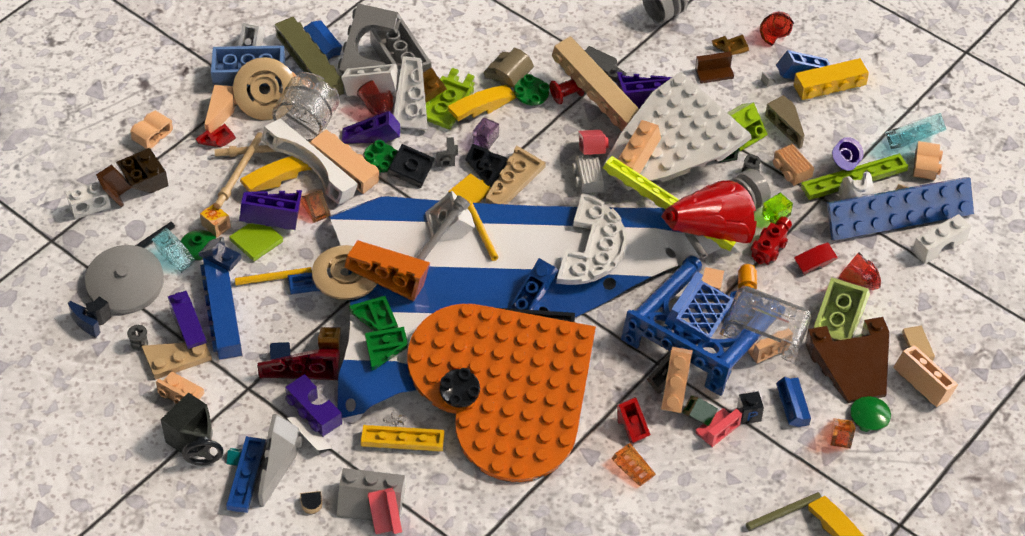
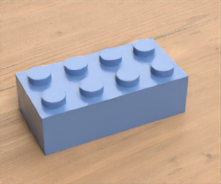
(229, 60)

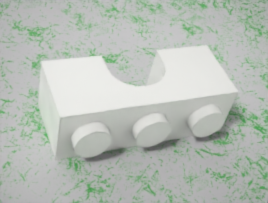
(951, 232)

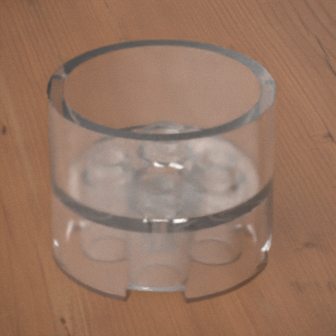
(307, 105)

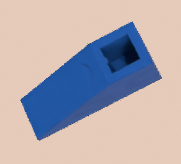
(535, 285)

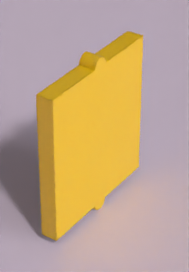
(471, 189)

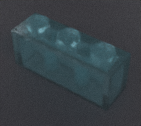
(915, 131)

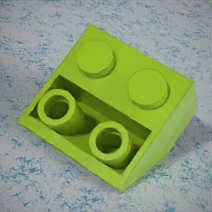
(749, 118)

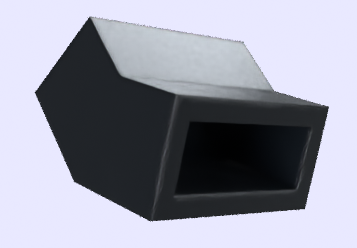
(99, 310)

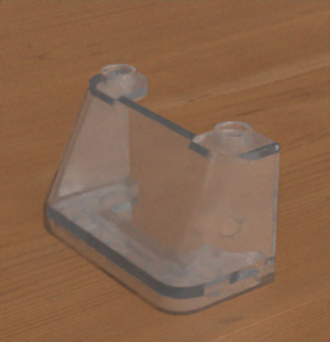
(769, 318)

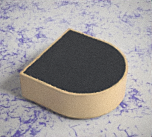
(311, 502)

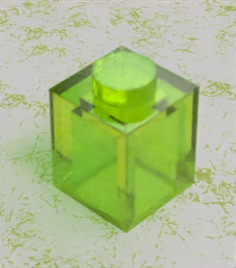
(777, 207)

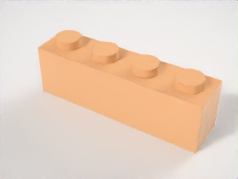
(347, 160)

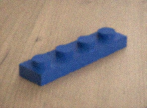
(246, 474)

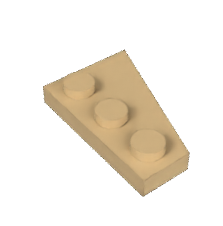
(174, 357)

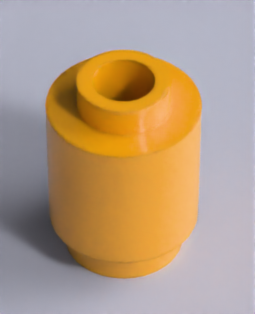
(747, 276)

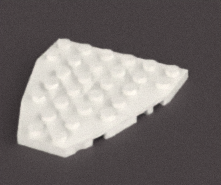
(690, 130)

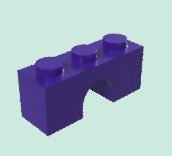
(321, 417)

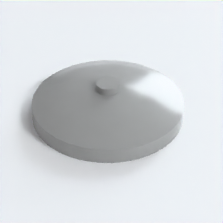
(125, 278)

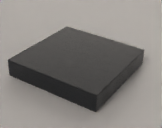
(411, 165)

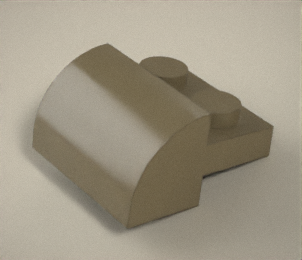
(509, 67)

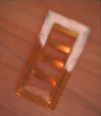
(634, 456)

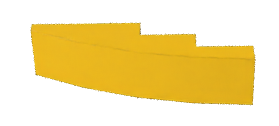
(481, 101)
(273, 174)
(832, 518)

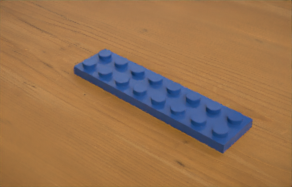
(900, 208)

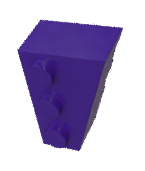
(271, 209)

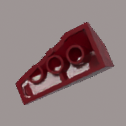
(315, 364)

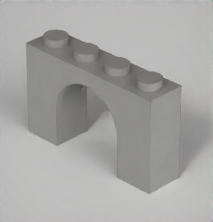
(364, 20)

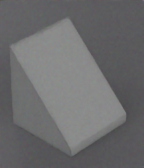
(767, 79)

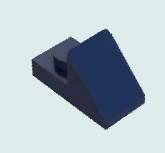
(219, 254)

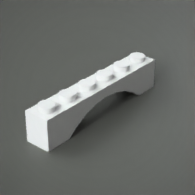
(284, 139)

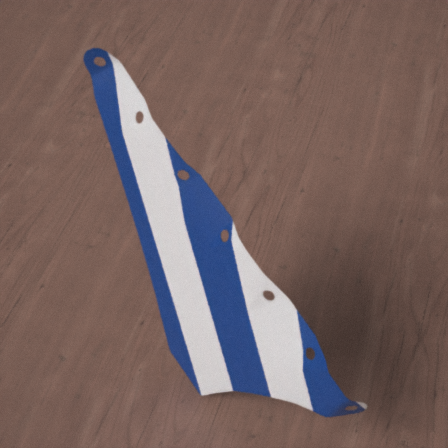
(466, 274)

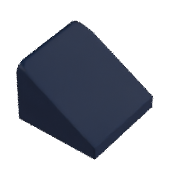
(279, 350)

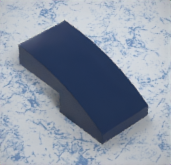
(81, 318)

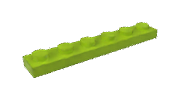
(830, 183)

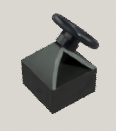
(190, 431)

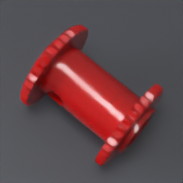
(564, 89)

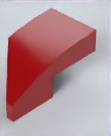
(217, 138)

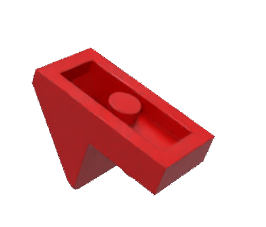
(632, 418)

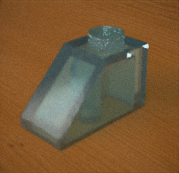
(173, 250)

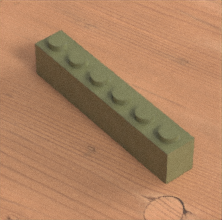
(307, 53)

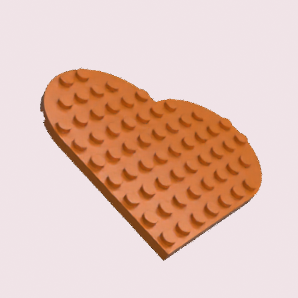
(528, 378)

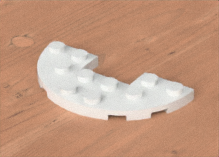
(604, 246)

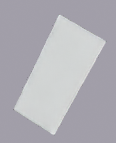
(312, 436)

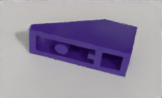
(380, 127)
(186, 319)

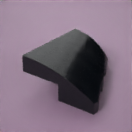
(486, 163)

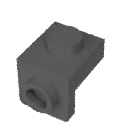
(447, 158)

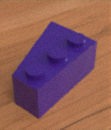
(639, 88)

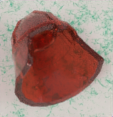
(775, 26)
(374, 100)
(861, 273)

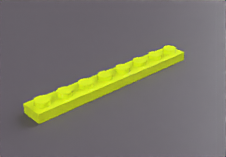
(650, 190)

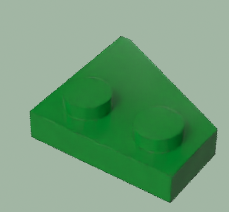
(375, 314)
(385, 345)

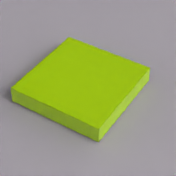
(256, 240)

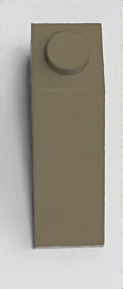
(785, 117)

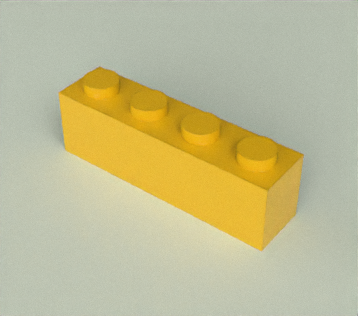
(831, 79)

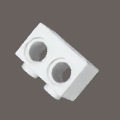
(87, 200)

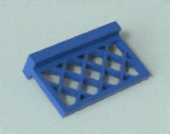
(688, 301)

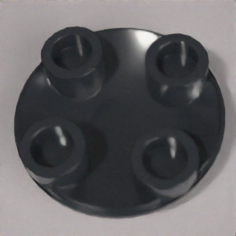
(459, 388)

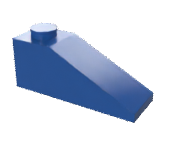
(796, 62)

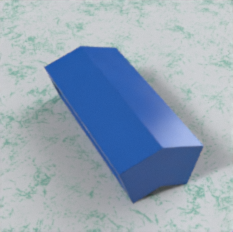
(324, 38)
(793, 401)

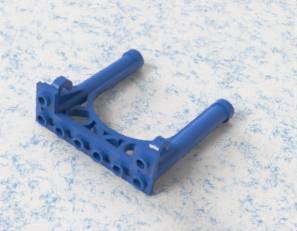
(642, 323)

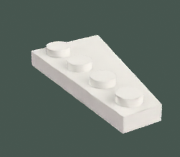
(410, 98)

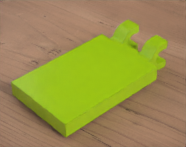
(437, 107)

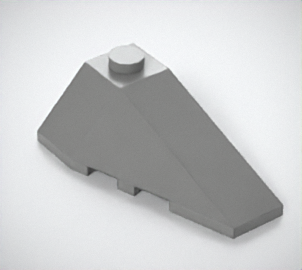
(283, 448)

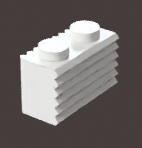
(588, 173)

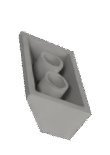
(357, 484)

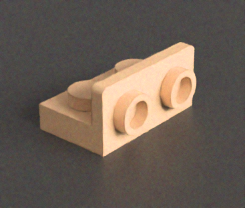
(764, 349)
(177, 387)

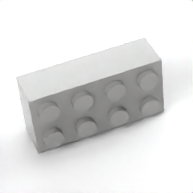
(393, 46)

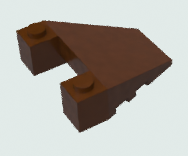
(854, 364)

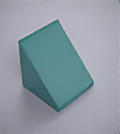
(233, 456)

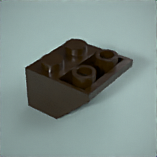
(144, 171)

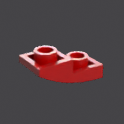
(815, 257)

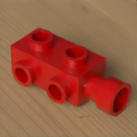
(773, 238)

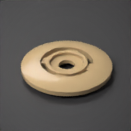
(254, 74)
(339, 286)

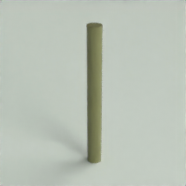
(782, 511)

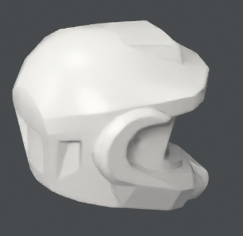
(856, 188)

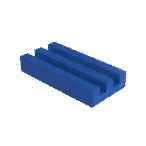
(305, 286)

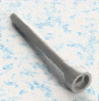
(459, 205)

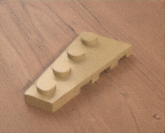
(516, 175)

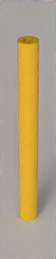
(482, 232)
(270, 276)

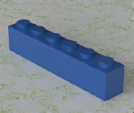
(222, 310)

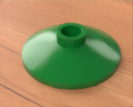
(196, 241)

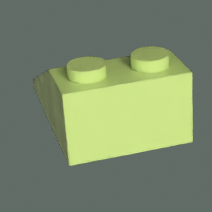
(842, 308)

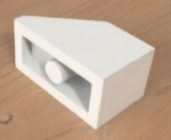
(251, 35)

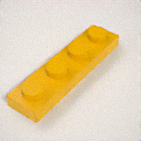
(402, 438)

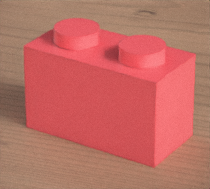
(593, 142)

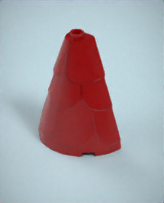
(715, 211)

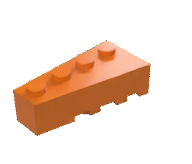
(388, 268)

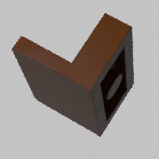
(714, 67)
(113, 183)

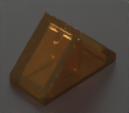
(315, 205)
(842, 433)

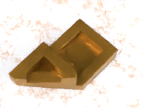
(734, 45)

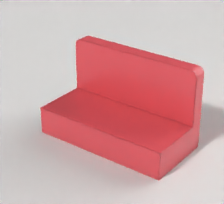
(720, 427)
(384, 511)

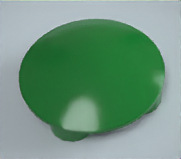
(531, 90)
(380, 155)
(870, 413)

